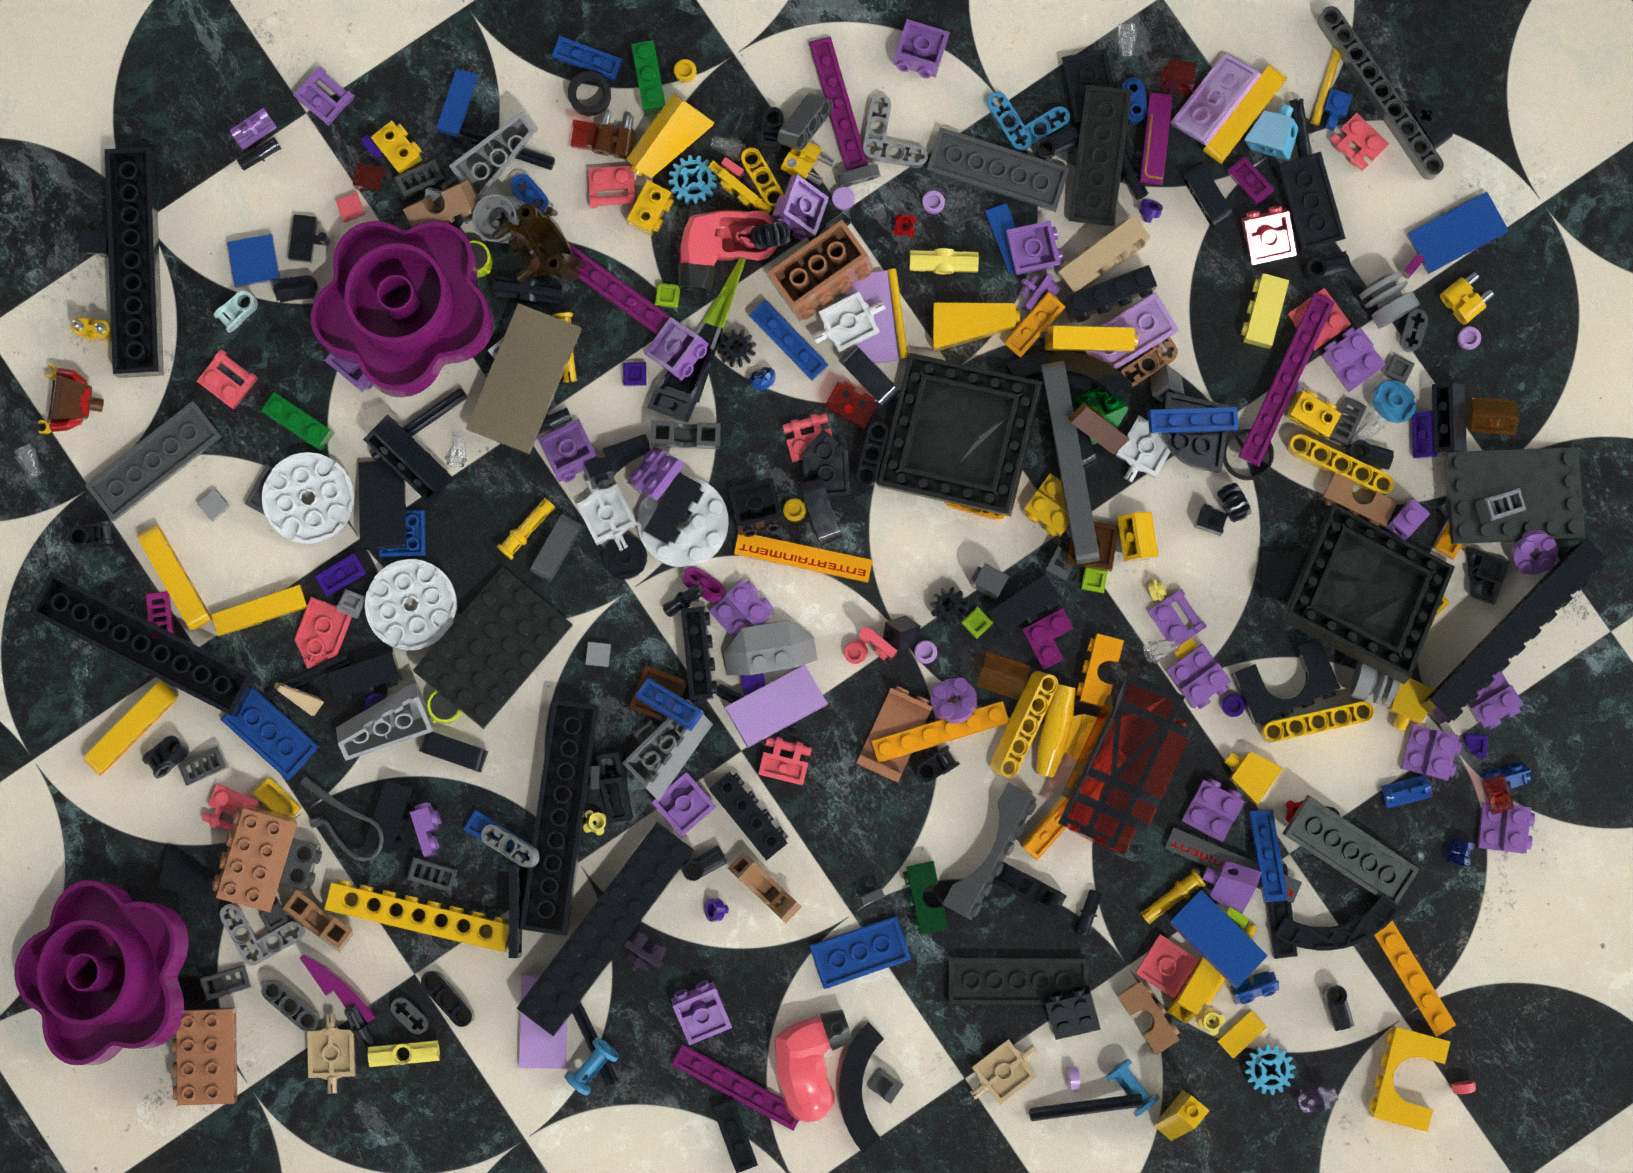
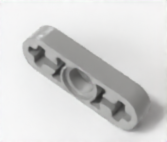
(519, 846)

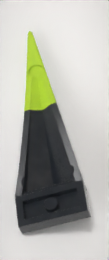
(679, 397)

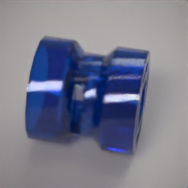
(1461, 852)

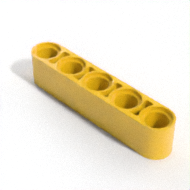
(1245, 114)
(1328, 464)
(174, 577)
(1327, 717)
(131, 727)
(1016, 732)

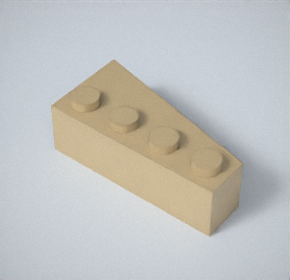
(1104, 255)

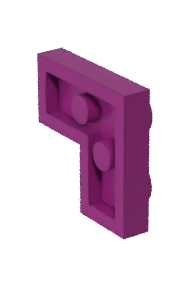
(1042, 635)

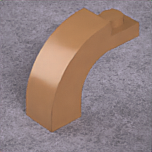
(764, 887)

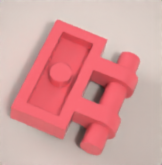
(1363, 137)
(800, 443)
(781, 767)
(225, 801)

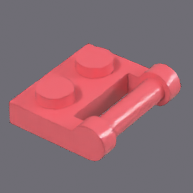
(611, 179)
(222, 385)
(883, 649)

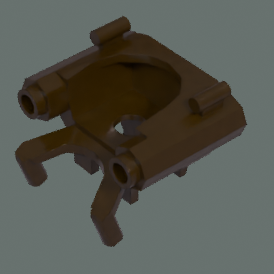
(541, 245)

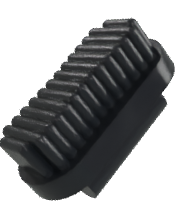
(295, 288)

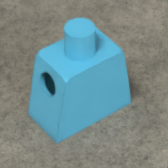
(1274, 133)

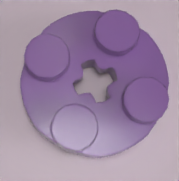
(1543, 560)
(953, 688)

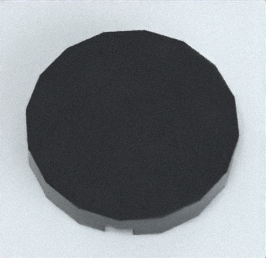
(627, 562)

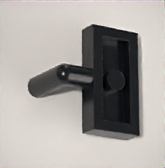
(304, 237)

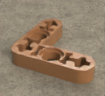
(1156, 356)

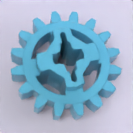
(686, 189)
(1276, 1060)

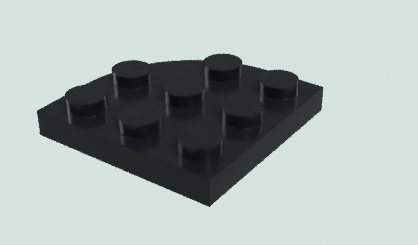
(1195, 449)

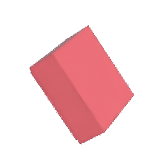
(732, 168)
(350, 207)

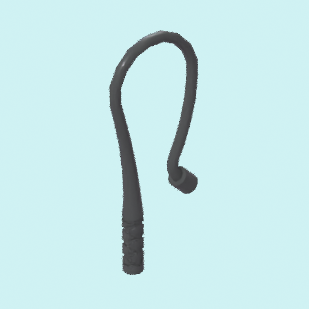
(316, 822)

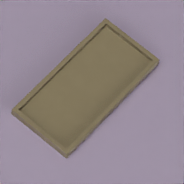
(523, 378)

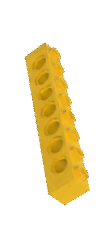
(338, 903)

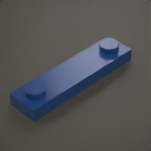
(788, 340)
(1193, 420)
(1268, 855)

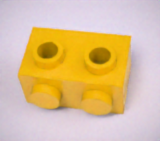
(397, 148)
(650, 208)
(1313, 414)
(1137, 536)

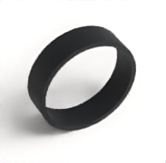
(1235, 474)

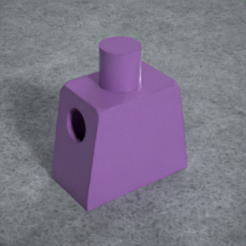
(1407, 519)
(1233, 885)

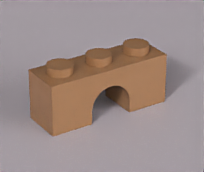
(458, 200)
(1340, 491)
(317, 921)
(1161, 1033)

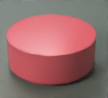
(855, 652)
(1464, 1087)

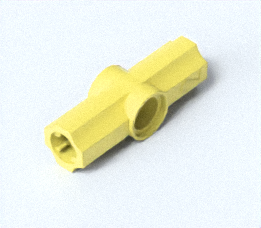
(944, 261)
(388, 1054)

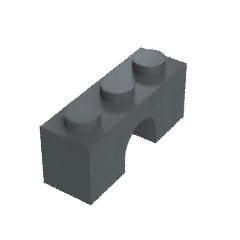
(685, 435)

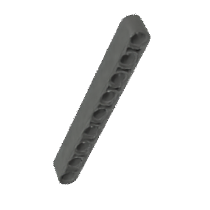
(1381, 104)
(1070, 463)

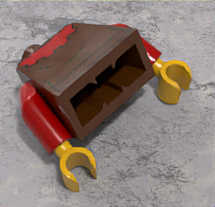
(69, 400)

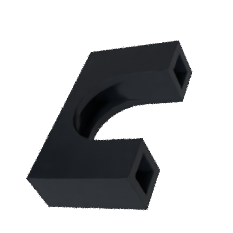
(1318, 682)

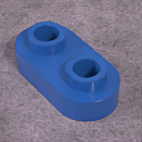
(1137, 100)
(531, 193)

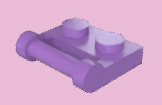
(318, 101)
(1169, 621)

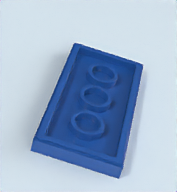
(1458, 232)
(272, 735)
(1218, 939)
(860, 952)

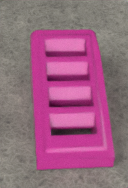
(151, 615)

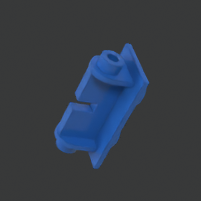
(1516, 773)
(1406, 791)
(1264, 986)

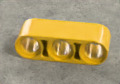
(757, 169)

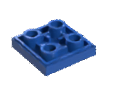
(253, 260)
(415, 537)

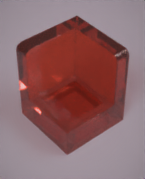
(583, 135)
(368, 177)
(1496, 794)

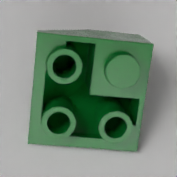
(1101, 402)

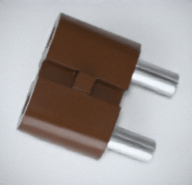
(613, 140)

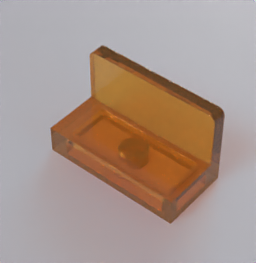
(1494, 416)
(1003, 676)

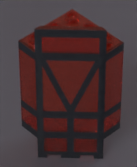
(1125, 764)

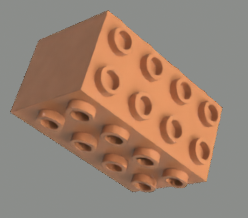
(821, 271)
(254, 857)
(206, 1057)

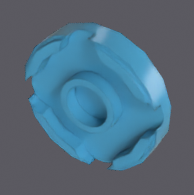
(1394, 401)

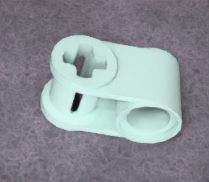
(235, 311)

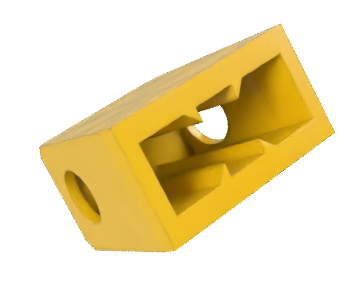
(1407, 704)
(1252, 774)

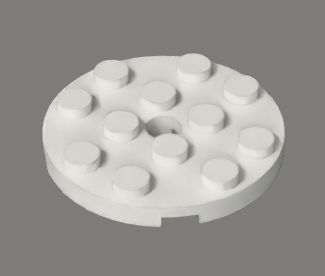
(301, 521)
(698, 540)
(407, 581)

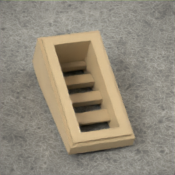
(306, 701)

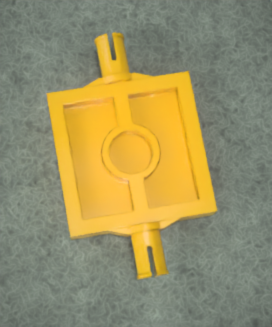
(733, 185)

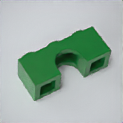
(648, 77)
(297, 421)

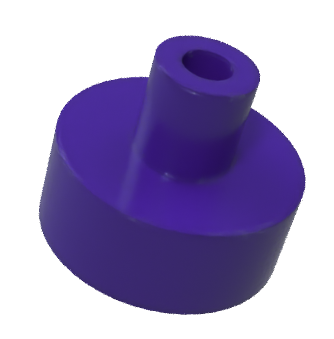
(1150, 210)
(715, 909)

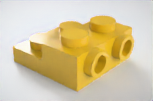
(1049, 507)

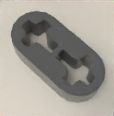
(858, 175)
(1408, 329)
(414, 1011)

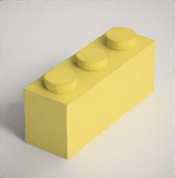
(1264, 310)

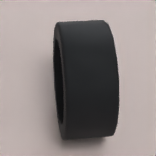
(589, 76)

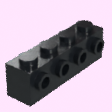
(1109, 294)
(408, 458)
(697, 647)
(748, 816)

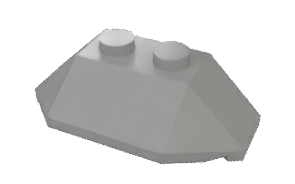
(769, 649)

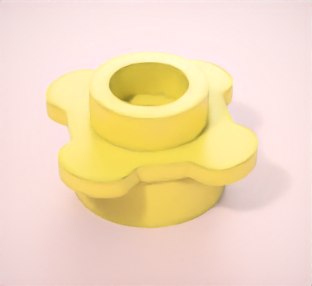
(1157, 590)
(600, 819)
(1218, 1020)

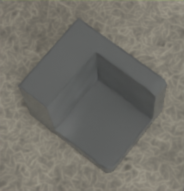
(1165, 381)
(1057, 566)
(885, 1085)

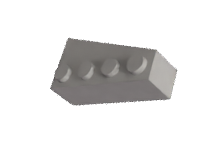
(494, 154)
(385, 723)
(665, 753)

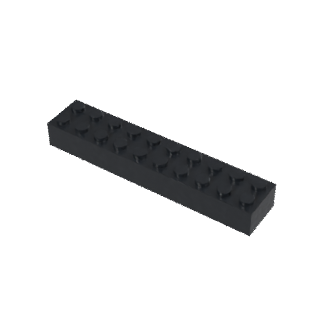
(134, 262)
(1513, 631)
(130, 640)
(560, 817)
(605, 929)

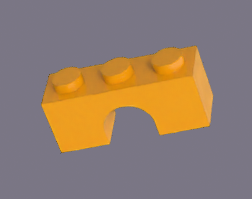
(1102, 650)

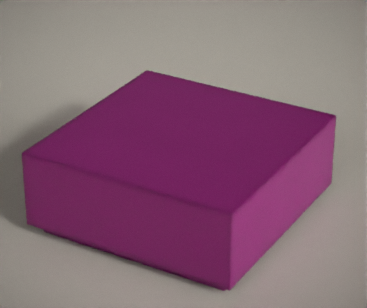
(1412, 266)

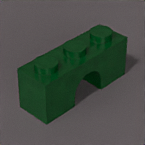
(927, 918)

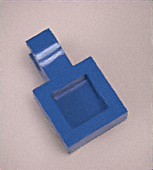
(1337, 106)

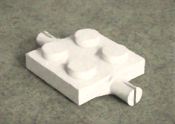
(849, 322)
(1143, 451)
(607, 515)

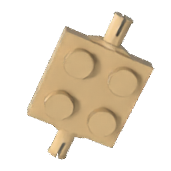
(331, 1053)
(1004, 1071)

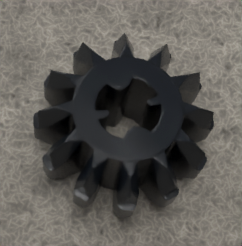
(770, 235)
(737, 339)
(1234, 502)
(943, 600)

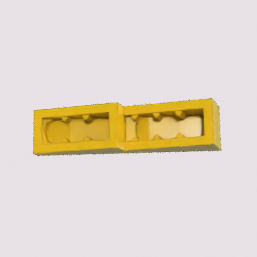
(259, 610)

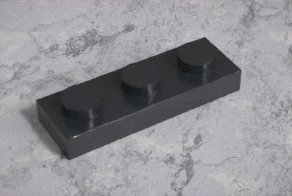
(735, 1136)

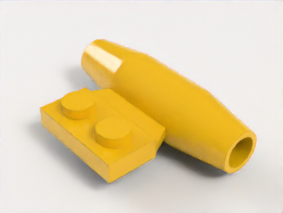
(1062, 732)

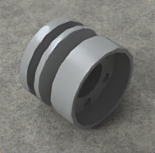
(490, 215)
(1389, 299)
(1370, 680)

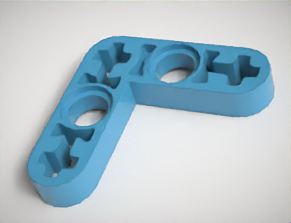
(1028, 130)

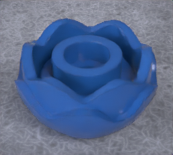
(762, 379)

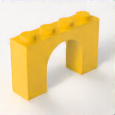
(1387, 1103)

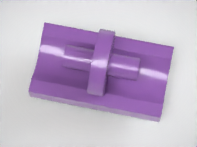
(253, 128)
(1044, 285)

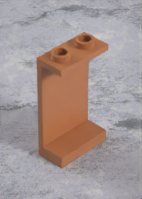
(896, 715)

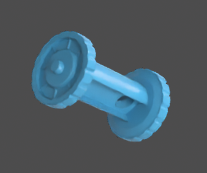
(591, 1066)
(1131, 1085)

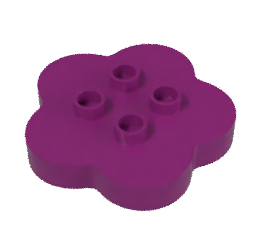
(403, 304)
(104, 974)

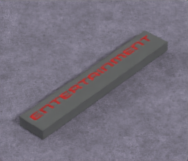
(1215, 857)

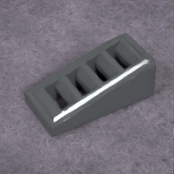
(415, 190)
(1340, 439)
(1487, 510)
(220, 758)
(412, 868)
(205, 988)

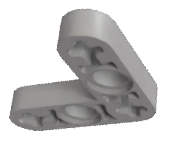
(879, 139)
(259, 944)

